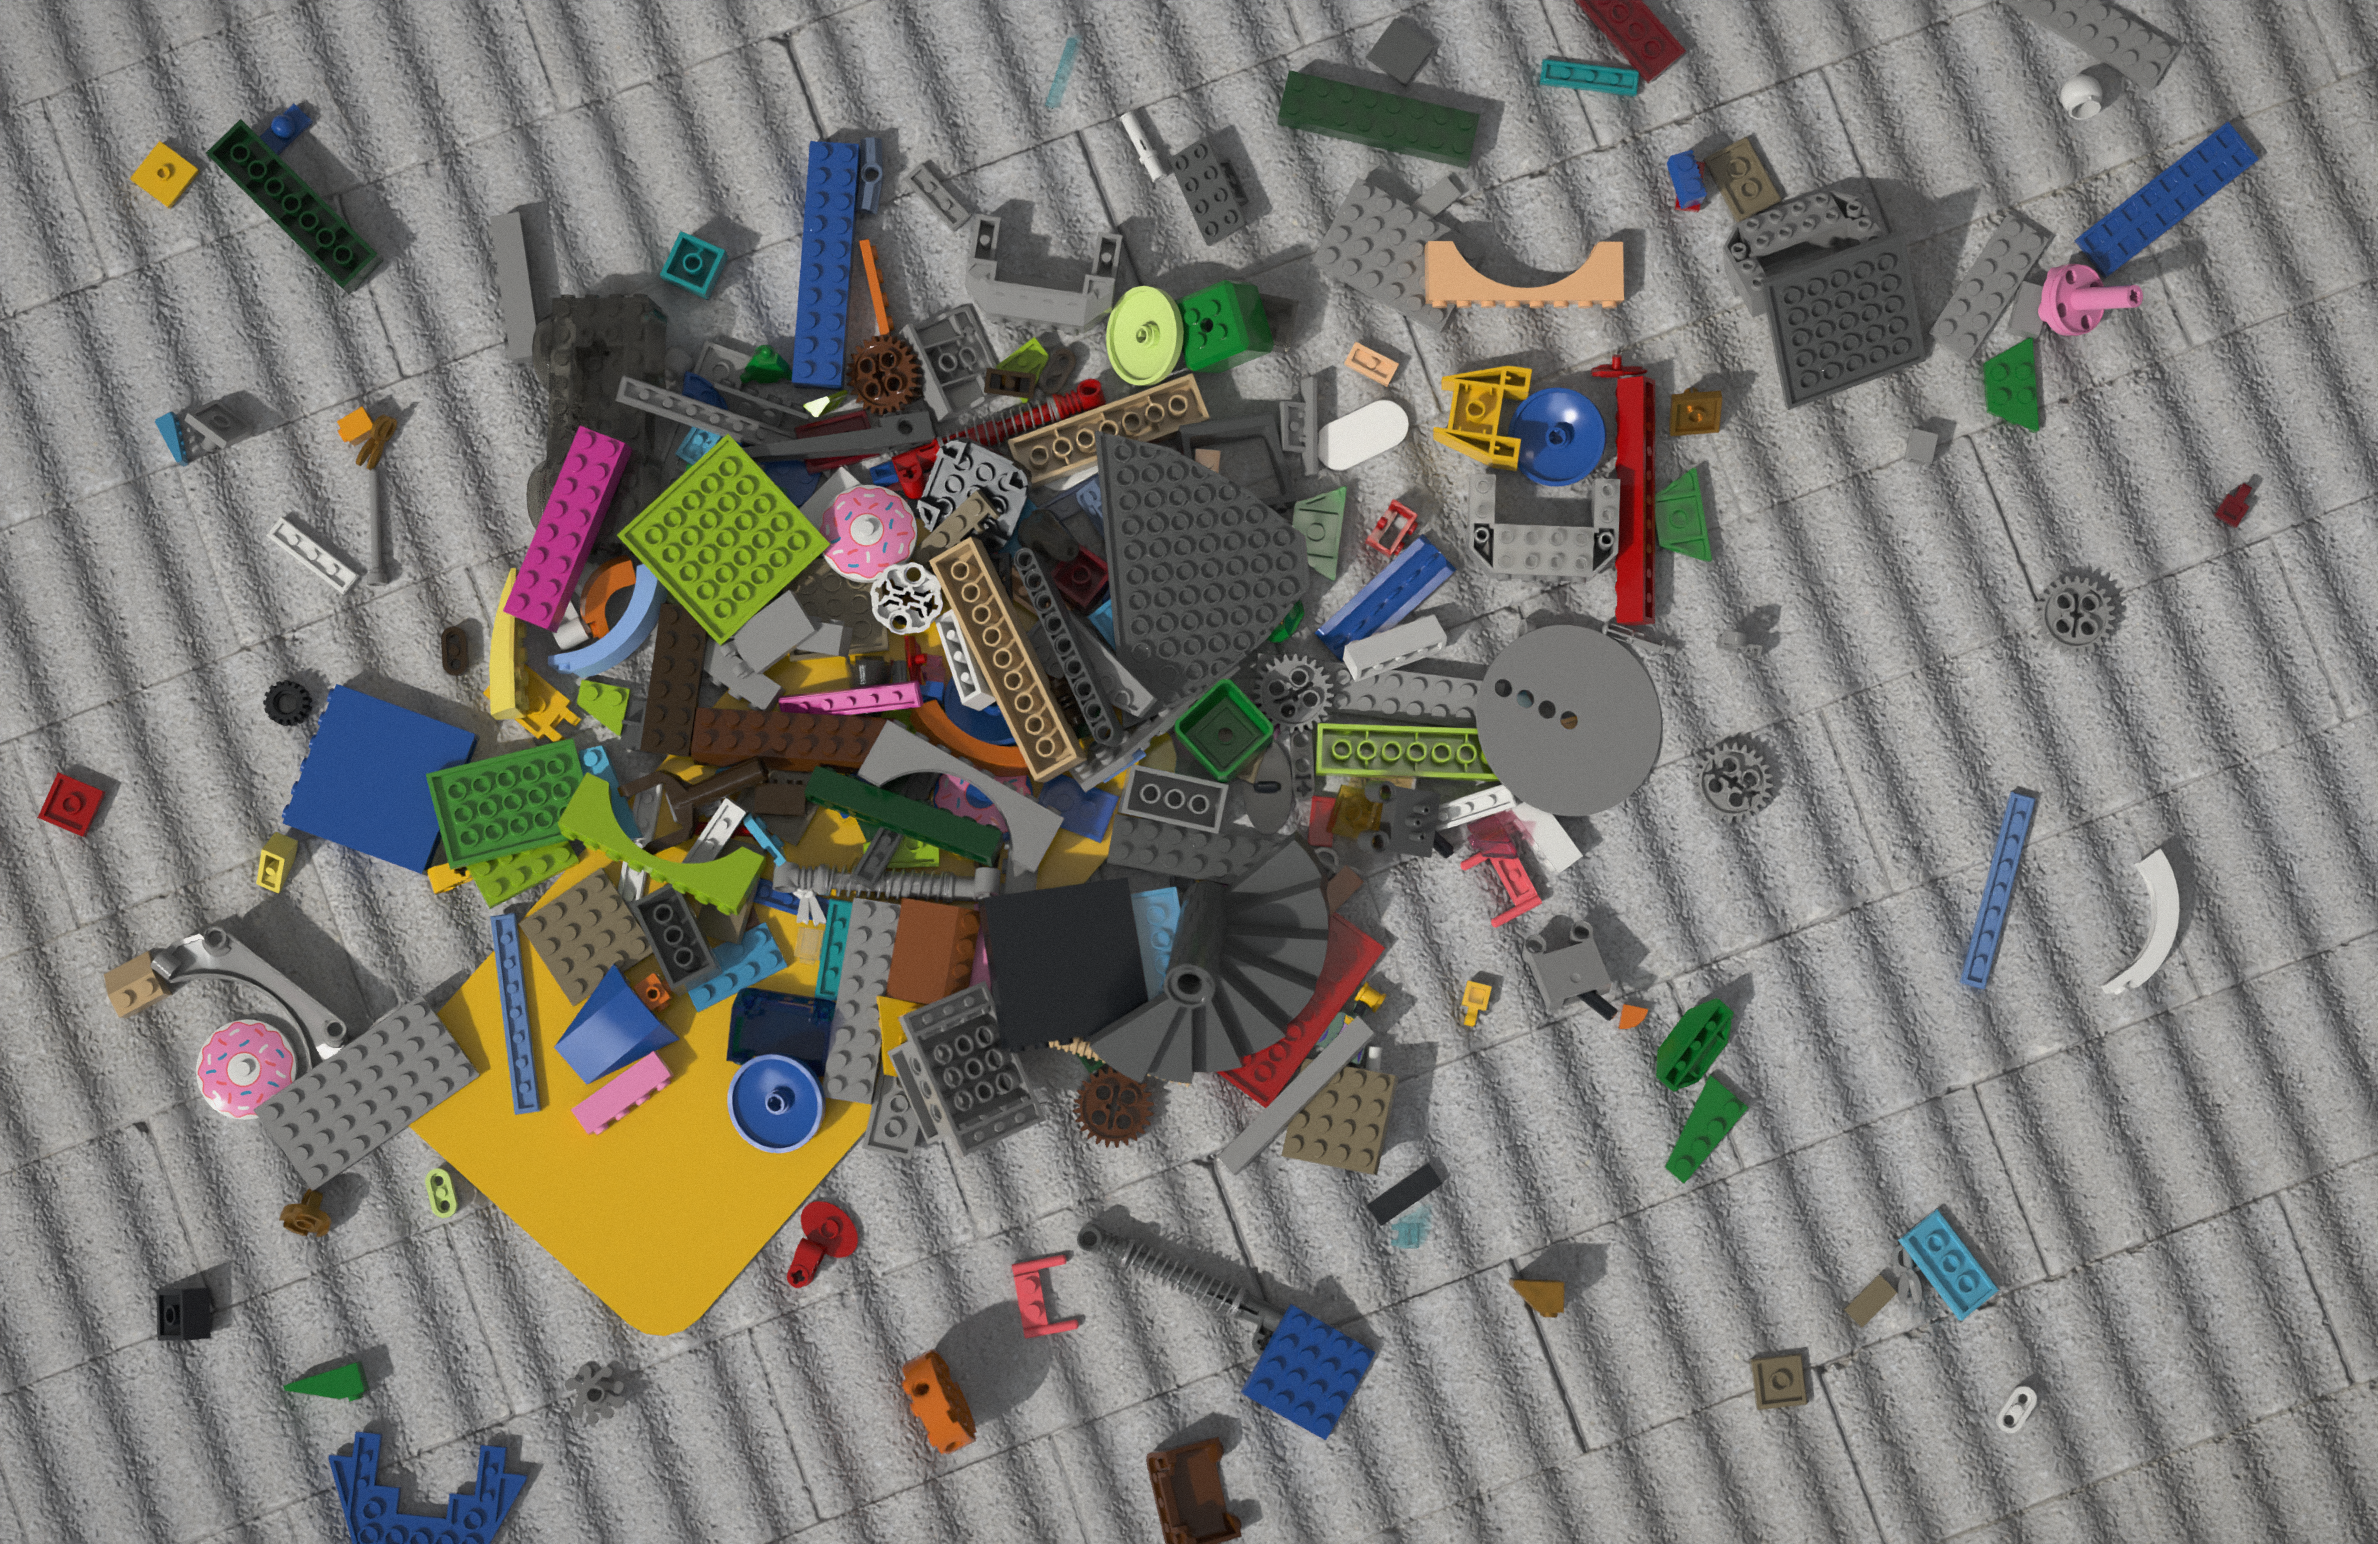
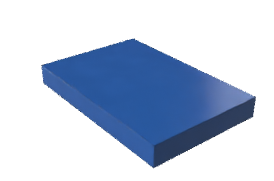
(1082, 811)

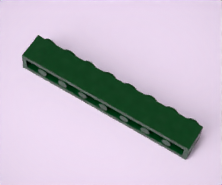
(904, 815)

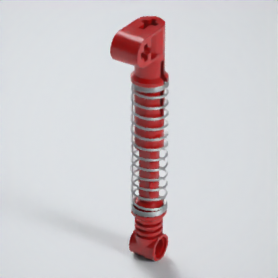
(991, 433)

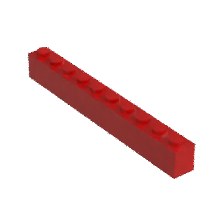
(1637, 501)

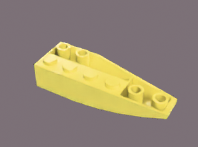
(507, 661)

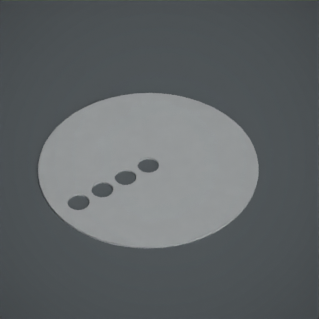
(1578, 767)

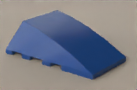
(612, 1030)

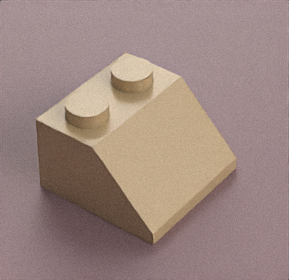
(135, 986)

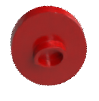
(830, 1228)

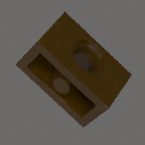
(1010, 383)

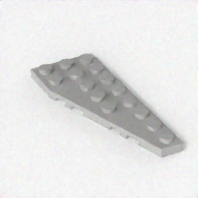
(1106, 760)

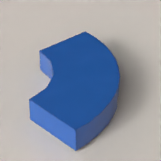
(701, 390)

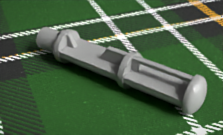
(1638, 639)

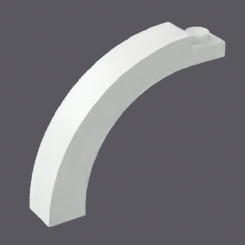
(2163, 924)

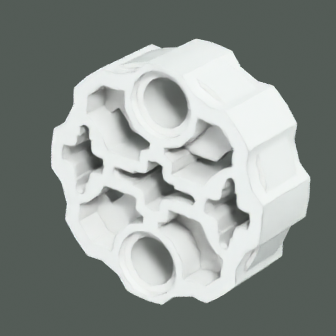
(914, 621)

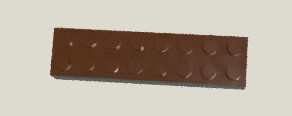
(783, 739)

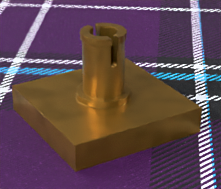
(1695, 412)

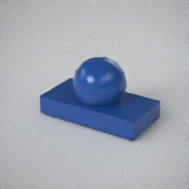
(285, 129)

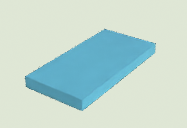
(1948, 1265)

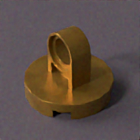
(307, 1215)

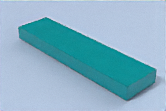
(1589, 77)
(833, 949)

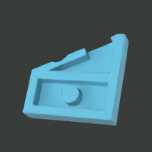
(773, 844)

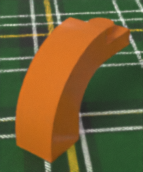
(599, 587)

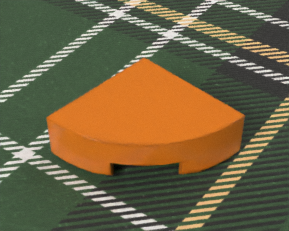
(1631, 1016)

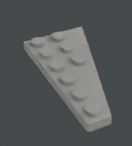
(1118, 682)

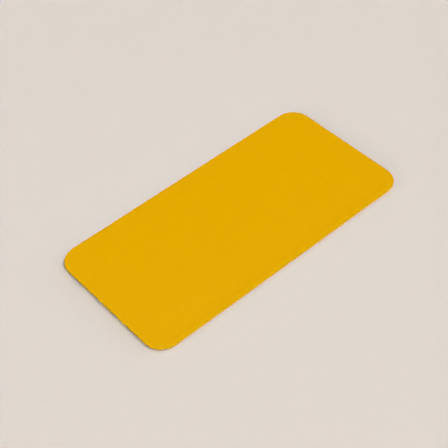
(672, 1193)

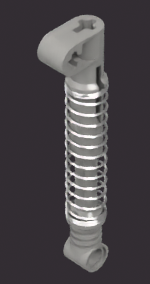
(896, 884)

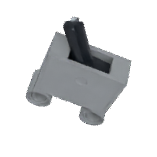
(1571, 972)

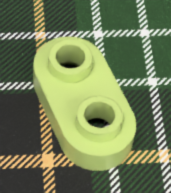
(438, 1194)

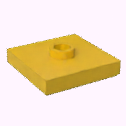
(164, 175)

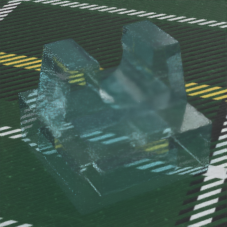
(1408, 1235)

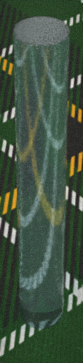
(1060, 73)

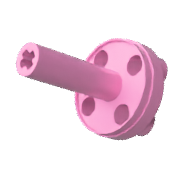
(2076, 299)

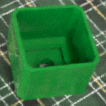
(1238, 329)
(1221, 709)

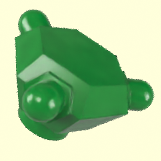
(766, 367)

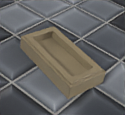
(1870, 1300)

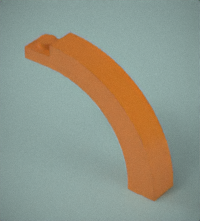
(998, 760)

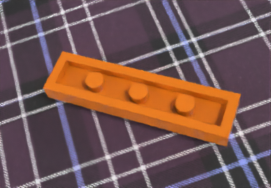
(875, 278)

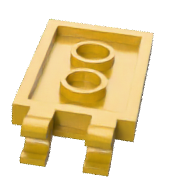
(546, 708)

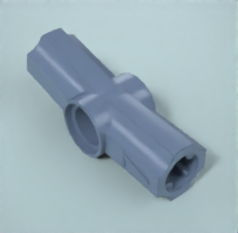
(870, 161)

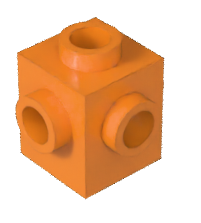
(648, 986)

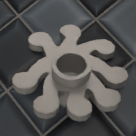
(595, 1394)

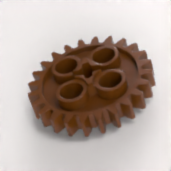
(902, 369)
(1090, 1103)

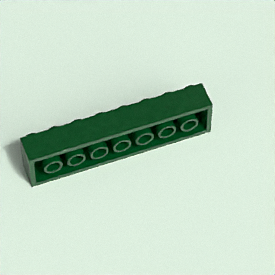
(1378, 119)
(294, 206)

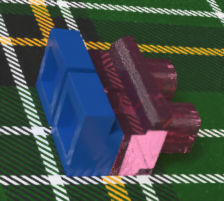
(935, 679)

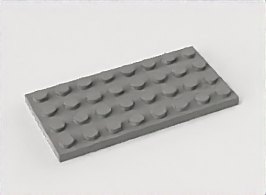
(366, 1092)

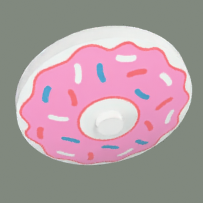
(867, 532)
(245, 1067)

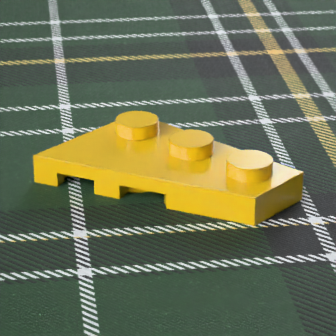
(891, 1028)

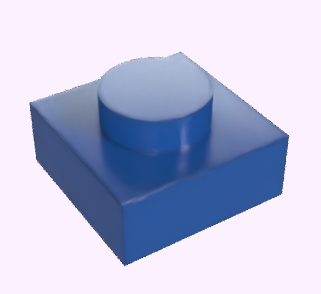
(884, 474)

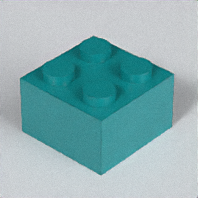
(694, 265)

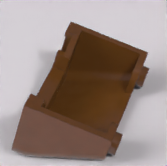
(1191, 1494)

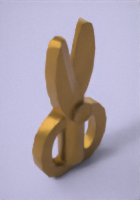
(381, 432)

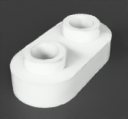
(2017, 1410)

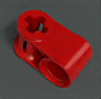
(806, 1259)

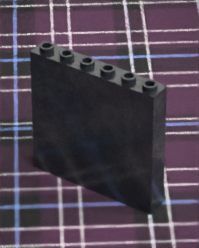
(1062, 962)

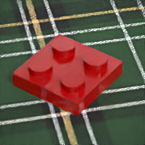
(71, 804)

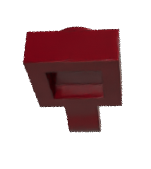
(2233, 507)

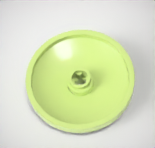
(1144, 335)

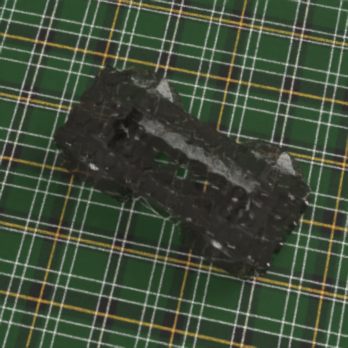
(578, 359)

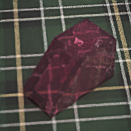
(1491, 838)

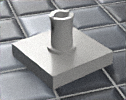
(218, 425)

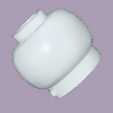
(2081, 96)

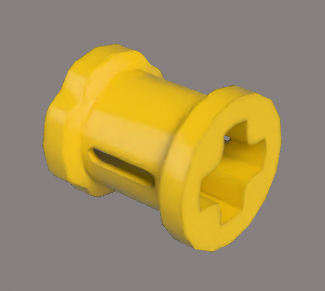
(1370, 997)

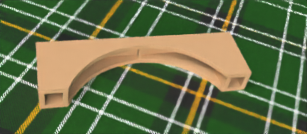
(1454, 281)

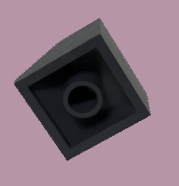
(183, 1314)

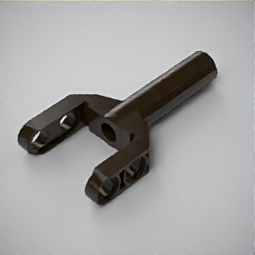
(689, 798)

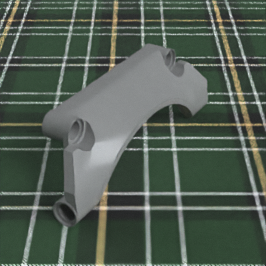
(234, 962)

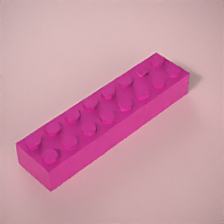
(567, 529)

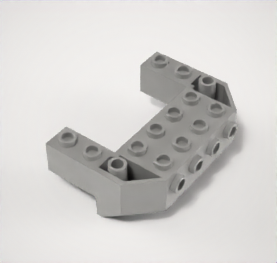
(1790, 234)
(1039, 300)
(1538, 550)

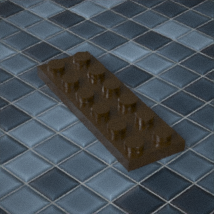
(674, 683)

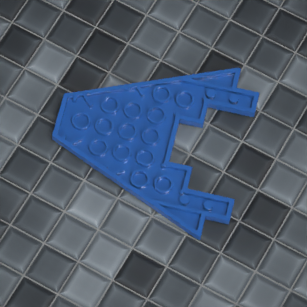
(374, 1508)

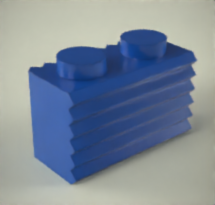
(1686, 179)

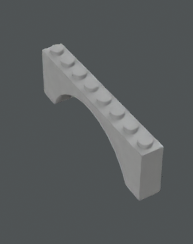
(903, 753)

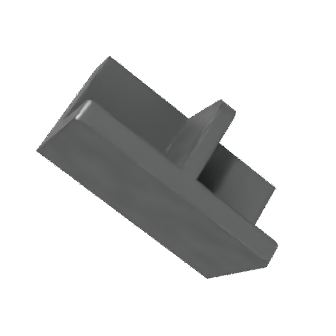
(633, 725)

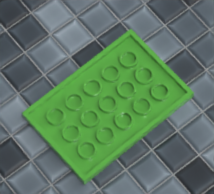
(504, 802)

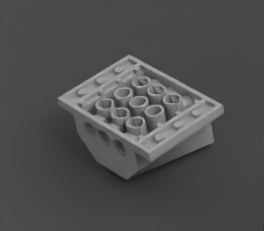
(961, 1075)

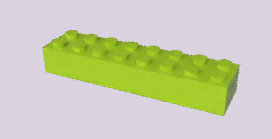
(1401, 752)

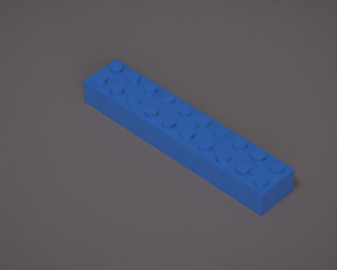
(826, 266)

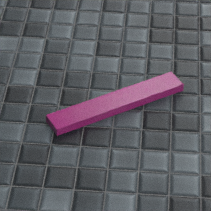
(855, 700)

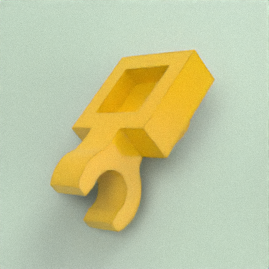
(1475, 998)

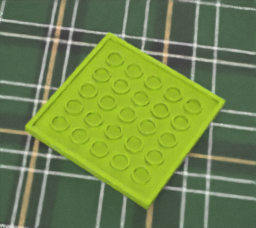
(723, 539)

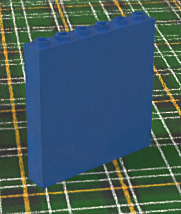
(370, 779)

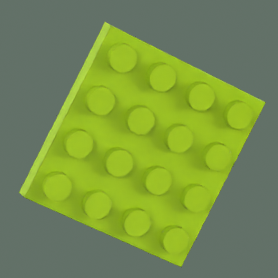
(516, 873)

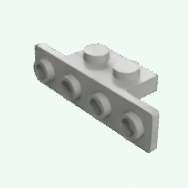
(1299, 426)

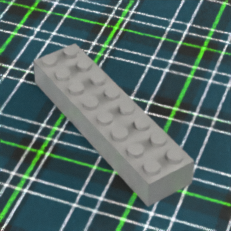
(856, 1033)

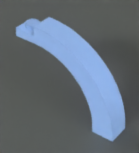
(624, 637)

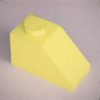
(276, 862)

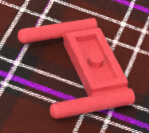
(1515, 882)
(1031, 1298)

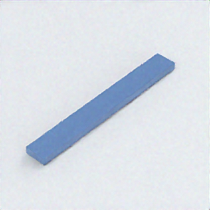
(1997, 890)
(515, 1013)

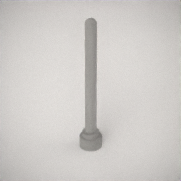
(376, 575)

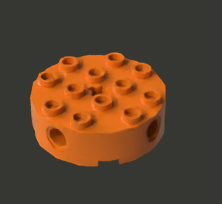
(938, 1402)

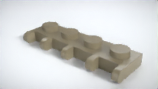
(955, 528)

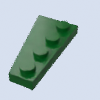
(1708, 1123)

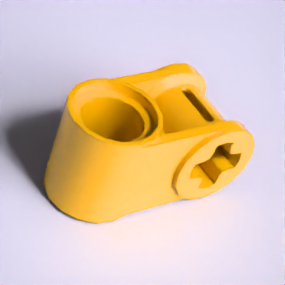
(444, 879)

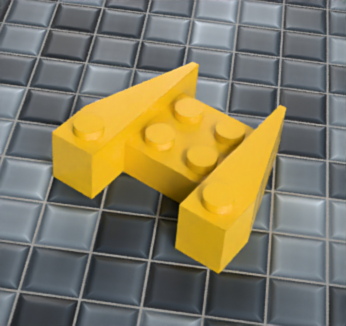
(1477, 414)

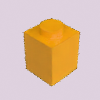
(355, 426)

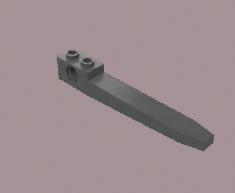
(869, 441)

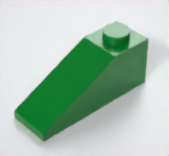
(337, 1384)

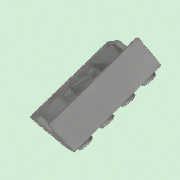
(952, 362)

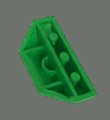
(1694, 1044)

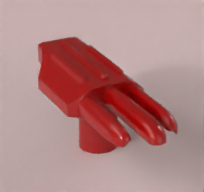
(1616, 369)
(914, 658)

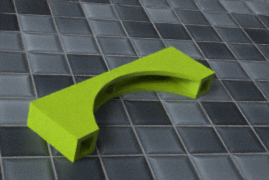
(719, 882)

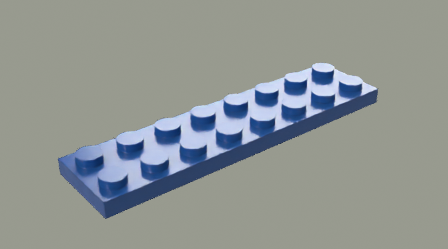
(2166, 200)

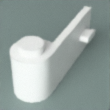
(571, 630)

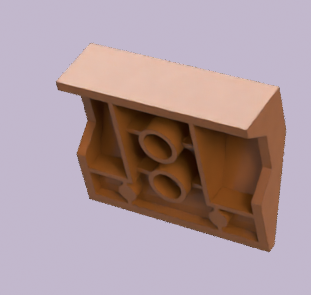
(932, 951)

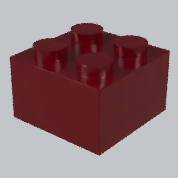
(1082, 580)

